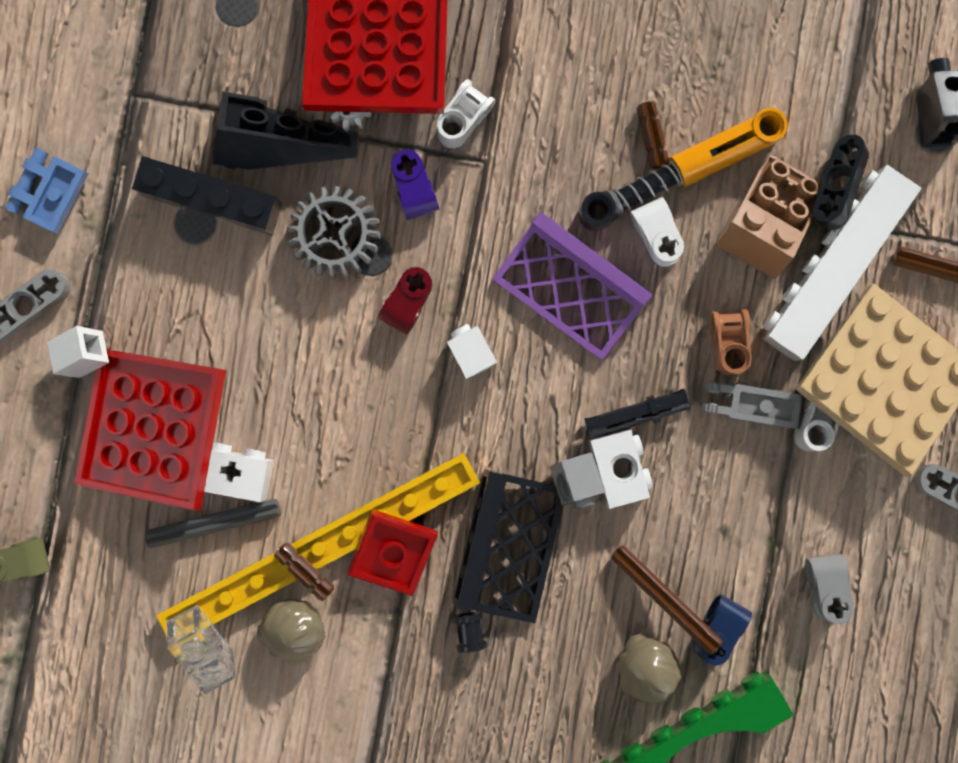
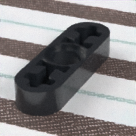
(846, 195)

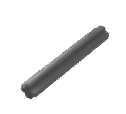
(212, 523)

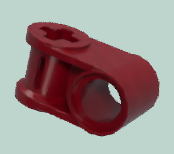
(404, 306)

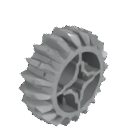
(318, 207)

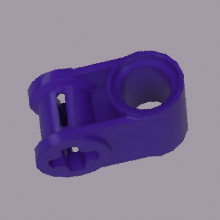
(414, 189)

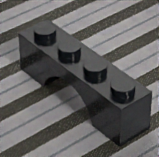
(207, 194)

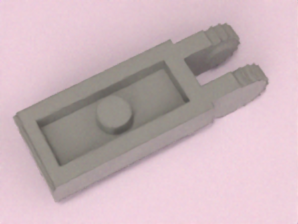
(757, 405)

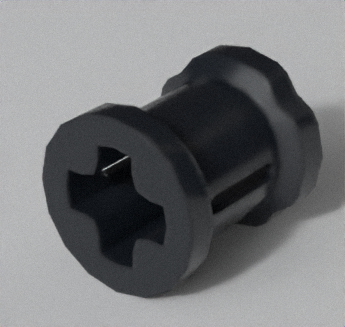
(469, 632)

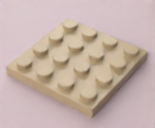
(886, 380)

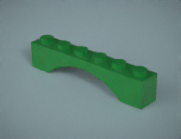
(750, 707)

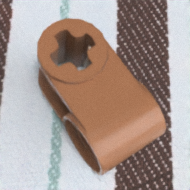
(732, 339)

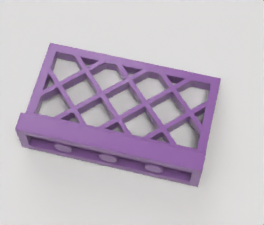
(591, 263)

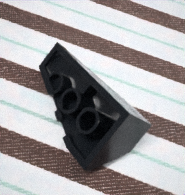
(261, 137)

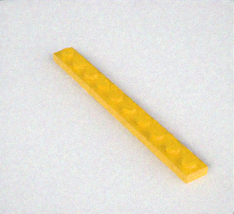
(328, 542)

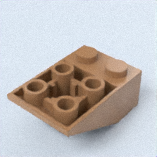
(771, 217)

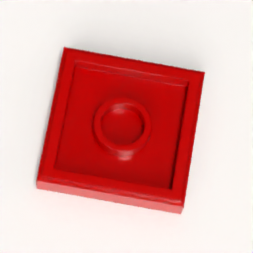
(392, 552)

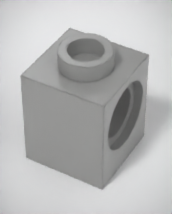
(577, 480)

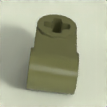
(23, 560)

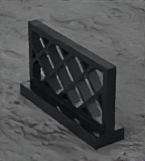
(479, 546)

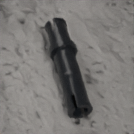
(637, 413)

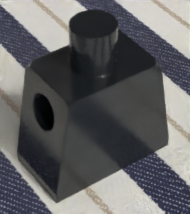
(938, 105)

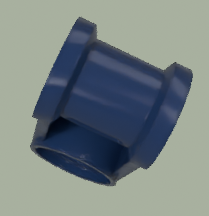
(729, 622)

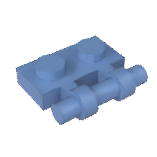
(54, 194)

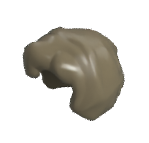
(292, 630)
(648, 670)

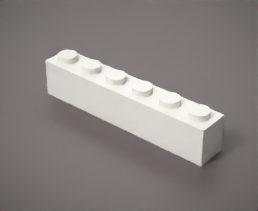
(840, 263)

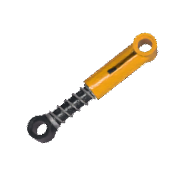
(688, 166)

